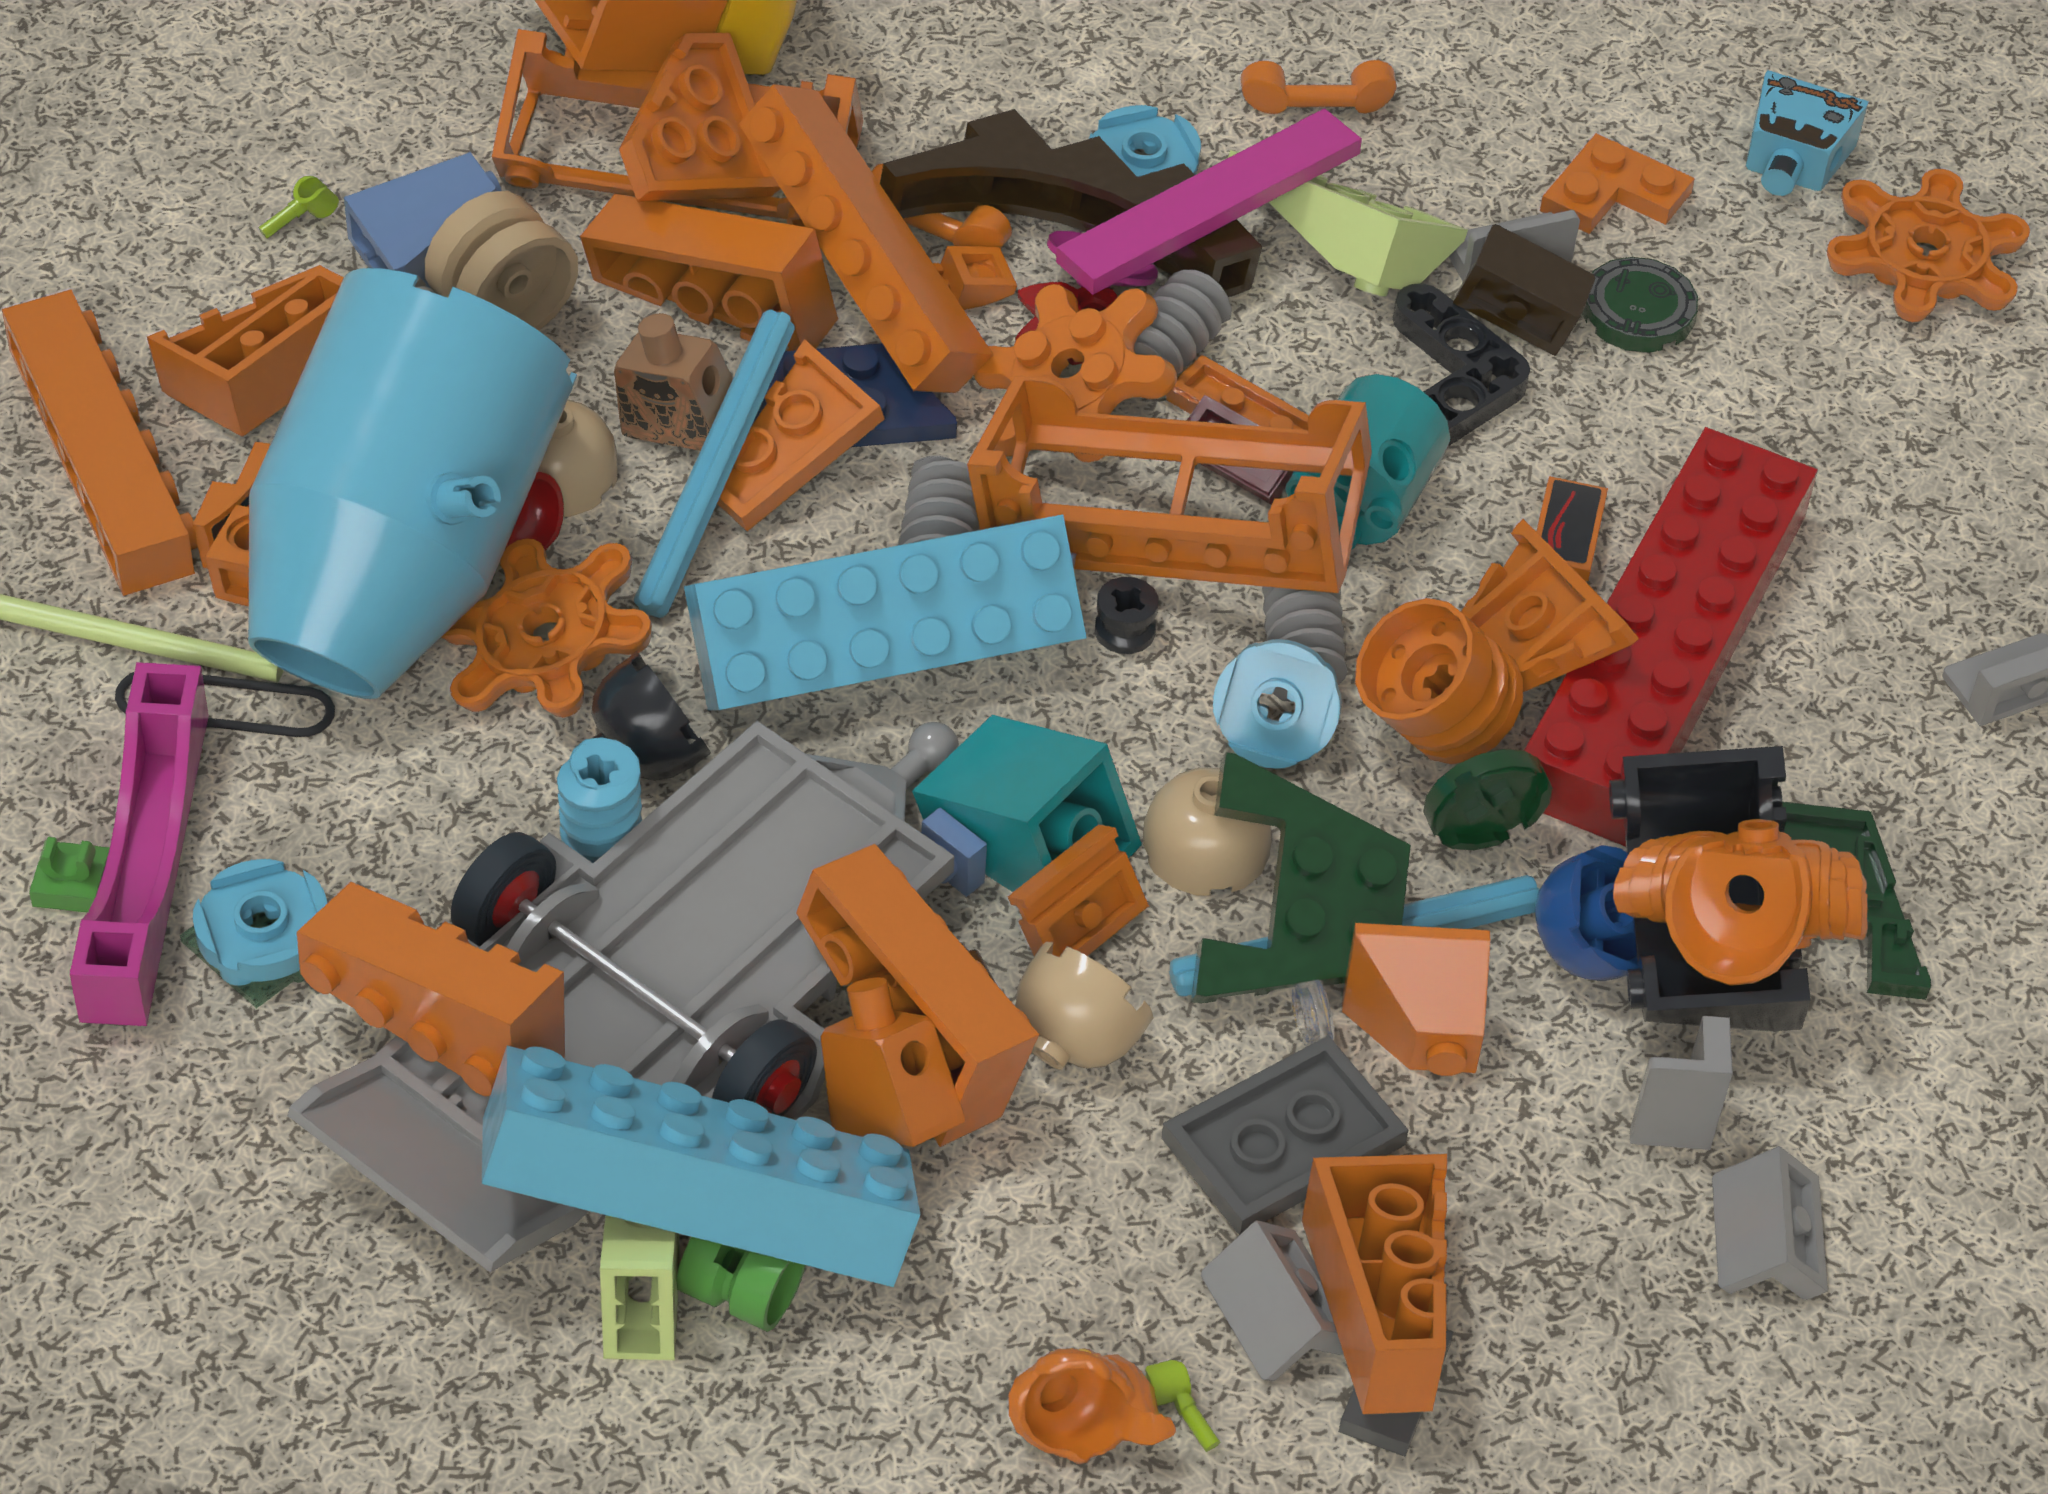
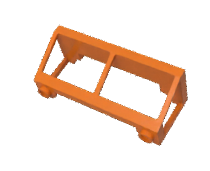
(561, 76)
(1291, 551)

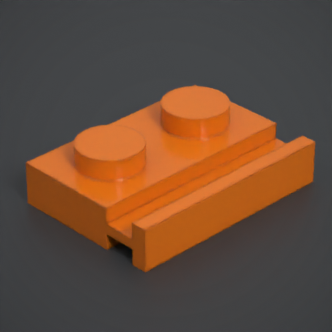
(1080, 896)

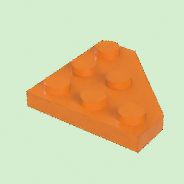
(689, 130)

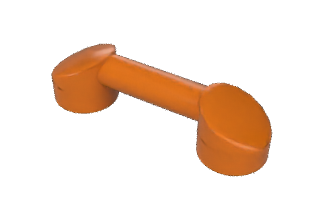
(1266, 89)
(983, 226)

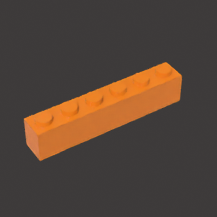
(865, 239)
(100, 443)

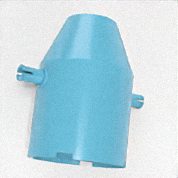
(395, 478)

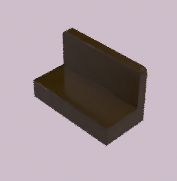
(1525, 290)

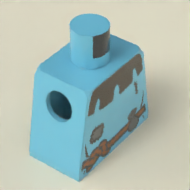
(1802, 133)

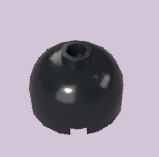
(643, 715)

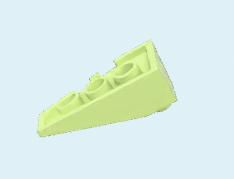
(1368, 237)

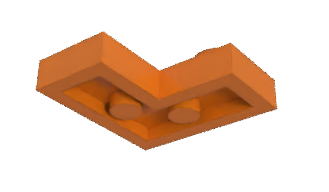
(1611, 174)

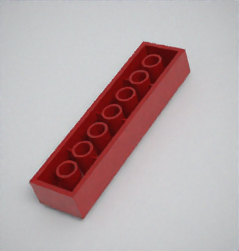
(1689, 606)

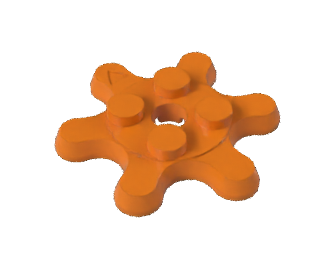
(1931, 217)
(1096, 338)
(538, 595)

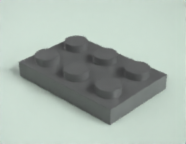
(1259, 1138)

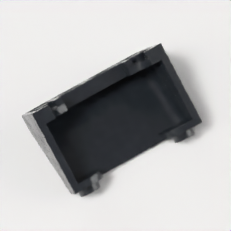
(1705, 793)

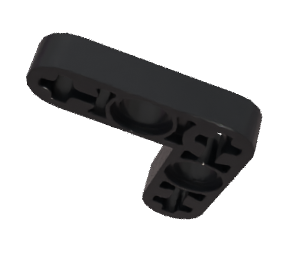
(1469, 369)

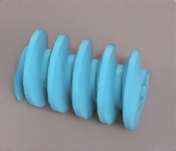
(598, 796)

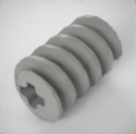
(1188, 317)
(938, 501)
(1308, 619)

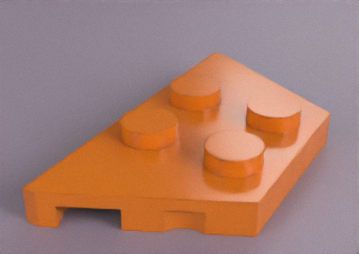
(1544, 612)

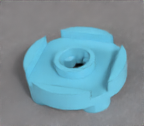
(1141, 128)
(1245, 720)
(226, 915)

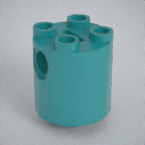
(1406, 446)

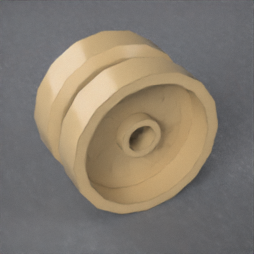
(505, 256)

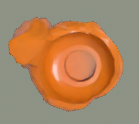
(1085, 1405)

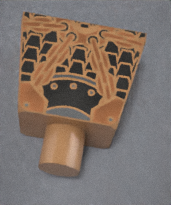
(669, 385)

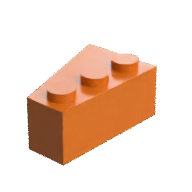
(248, 360)

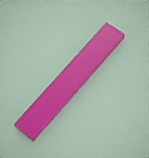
(1207, 201)

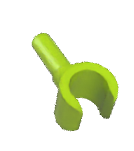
(309, 196)
(1173, 1385)

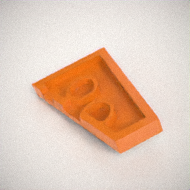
(796, 436)

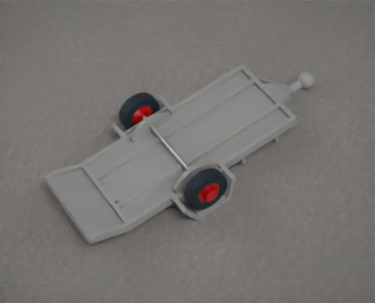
(669, 960)

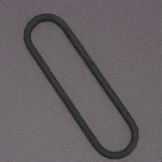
(253, 685)

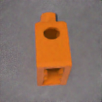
(887, 1071)

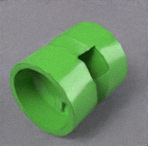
(752, 1283)

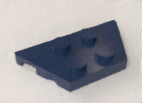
(907, 413)

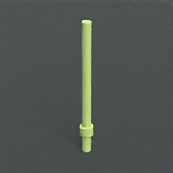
(137, 638)

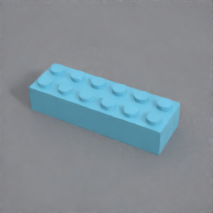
(884, 612)
(699, 1165)

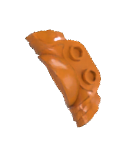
(1687, 882)

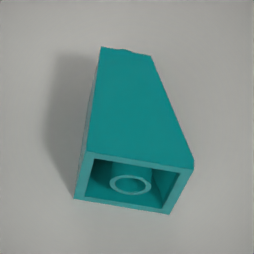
(1028, 795)

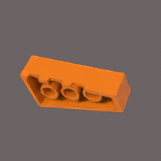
(712, 265)
(879, 926)
(431, 984)
(1382, 1270)

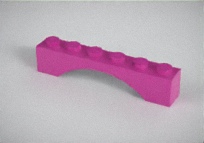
(128, 920)

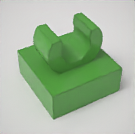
(68, 875)

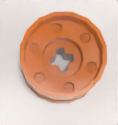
(1439, 681)

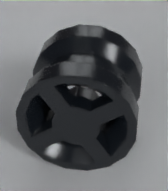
(1126, 615)

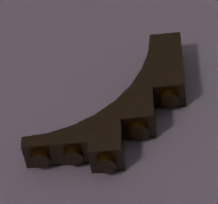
(1075, 185)

